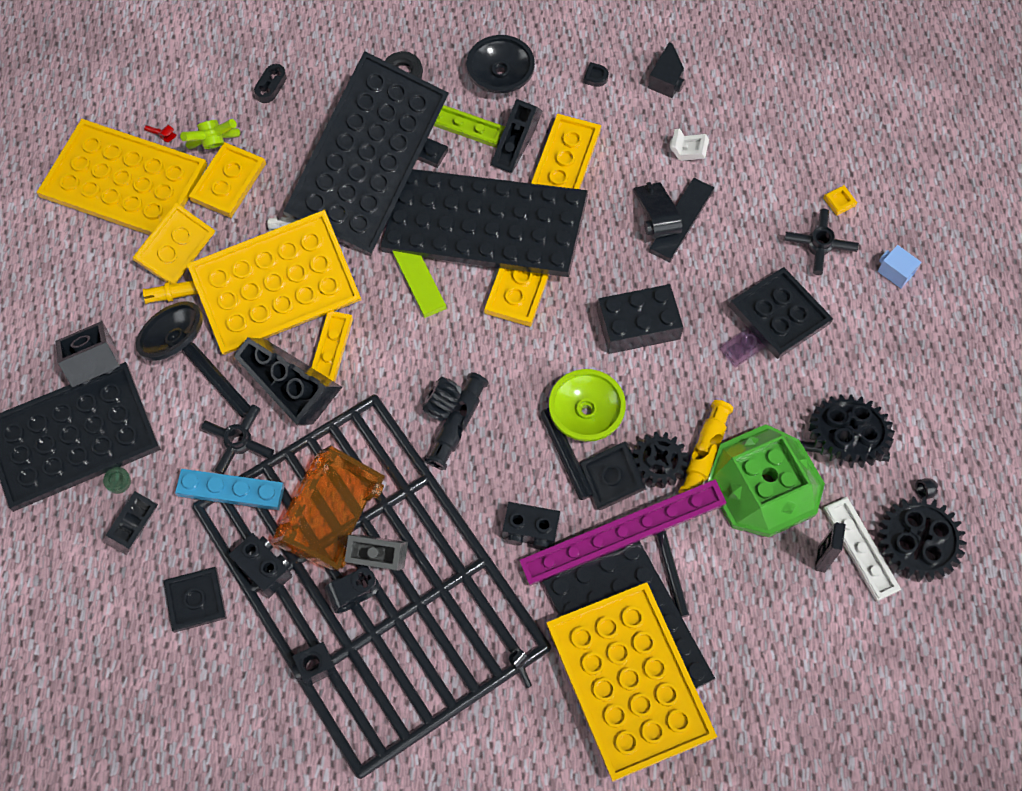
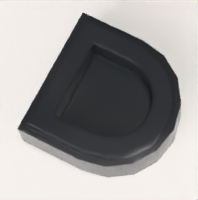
(596, 75)

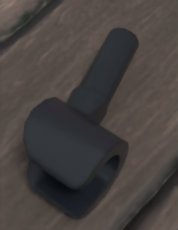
(517, 659)

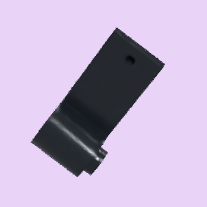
(661, 212)

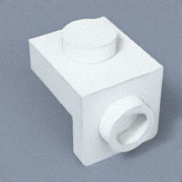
(689, 147)

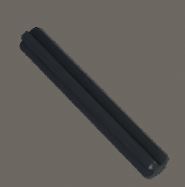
(217, 379)
(567, 457)

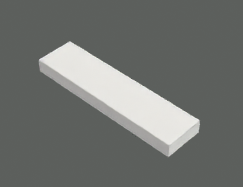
(863, 550)

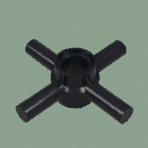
(819, 249)
(231, 433)

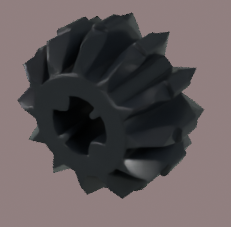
(441, 398)

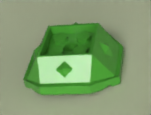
(763, 505)

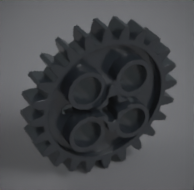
(851, 431)
(945, 548)

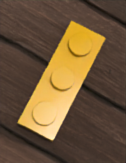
(332, 344)

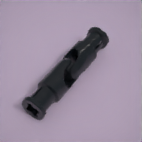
(452, 429)

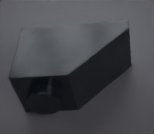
(668, 73)

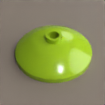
(592, 391)

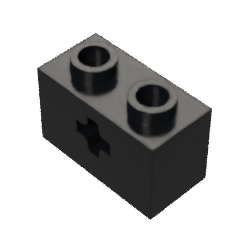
(130, 523)

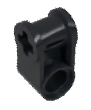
(349, 590)

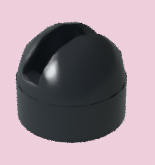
(926, 488)

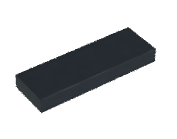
(830, 547)

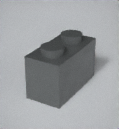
(376, 552)

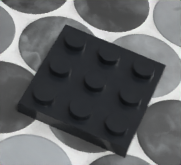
(780, 312)

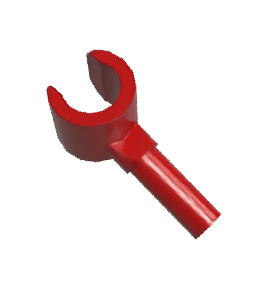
(165, 134)

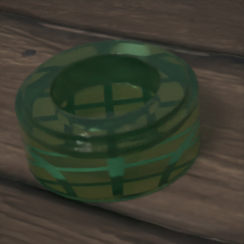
(117, 480)

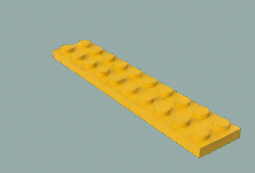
(562, 164)

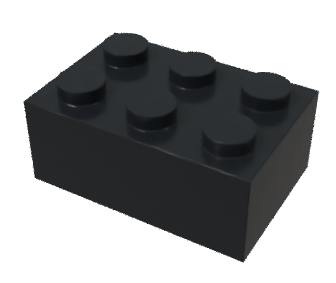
(639, 318)

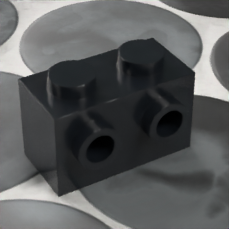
(530, 525)
(261, 565)

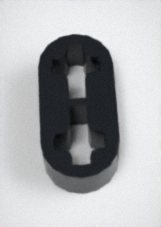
(267, 82)

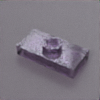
(742, 347)

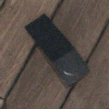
(516, 135)

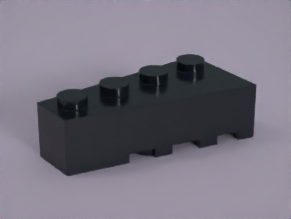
(287, 380)

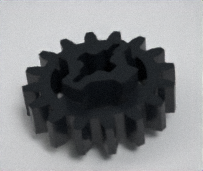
(661, 448)

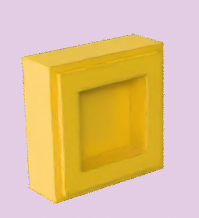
(840, 200)

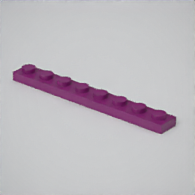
(623, 532)

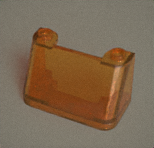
(327, 508)

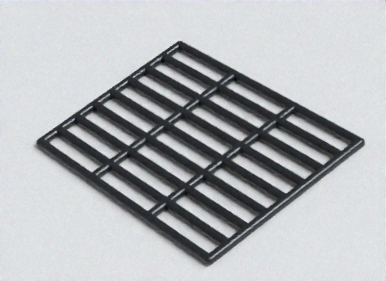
(395, 617)

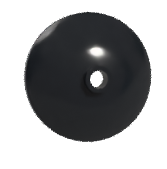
(497, 55)
(169, 331)

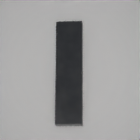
(689, 208)

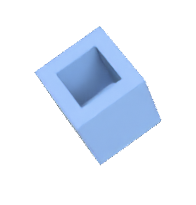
(898, 266)

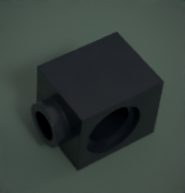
(325, 668)

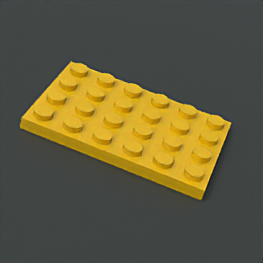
(120, 177)
(274, 282)
(630, 681)

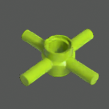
(210, 134)

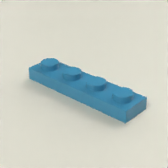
(230, 489)

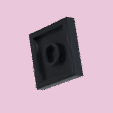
(612, 475)
(194, 599)

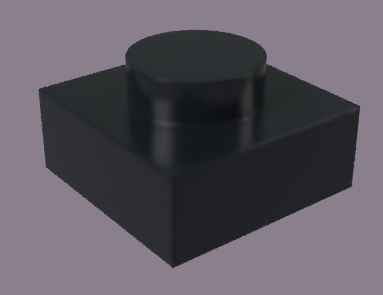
(433, 153)

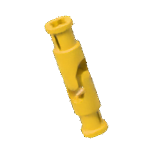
(707, 445)

